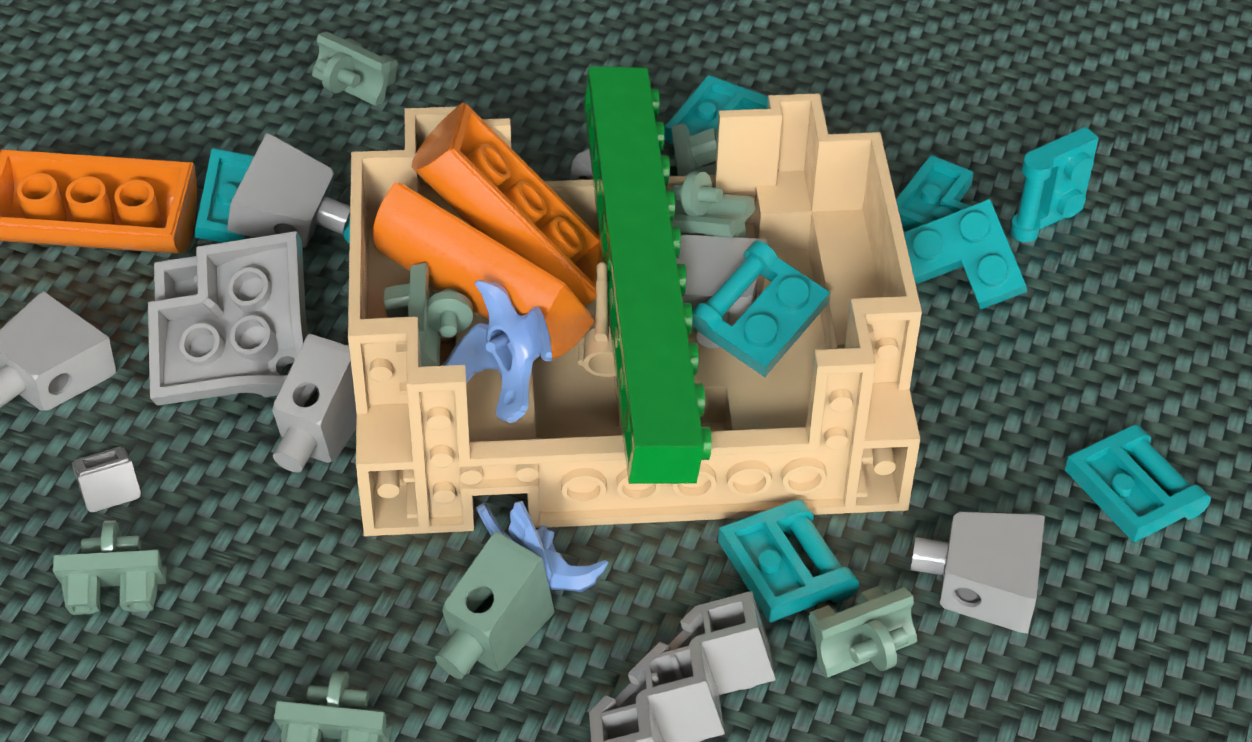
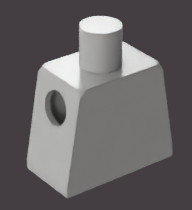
(285, 194)
(708, 265)
(51, 355)
(315, 405)
(987, 566)

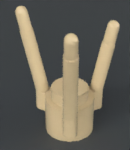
(596, 345)

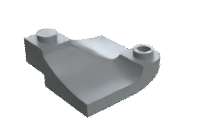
(227, 319)

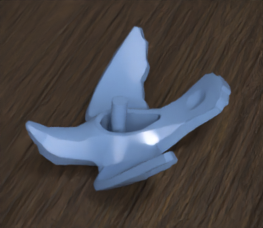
(504, 345)
(559, 572)

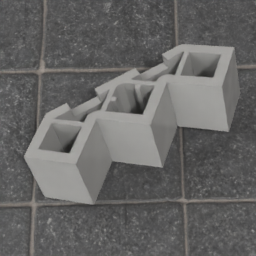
(680, 683)

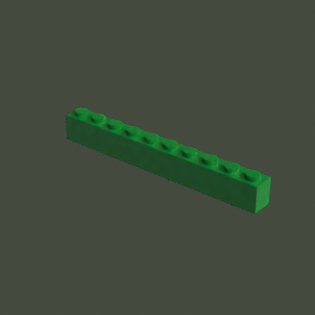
(645, 283)

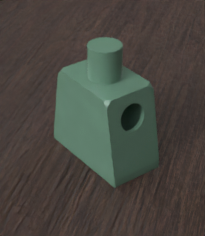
(495, 607)

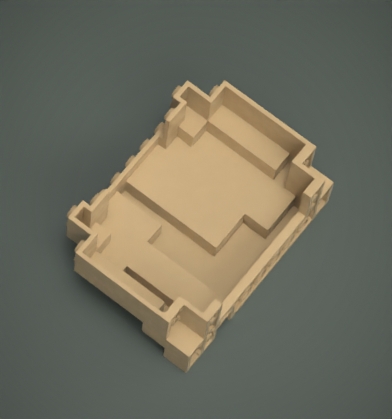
(818, 429)

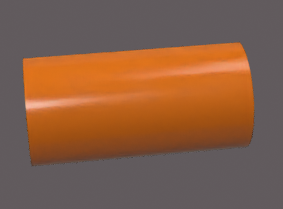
(508, 200)
(97, 201)
(419, 232)

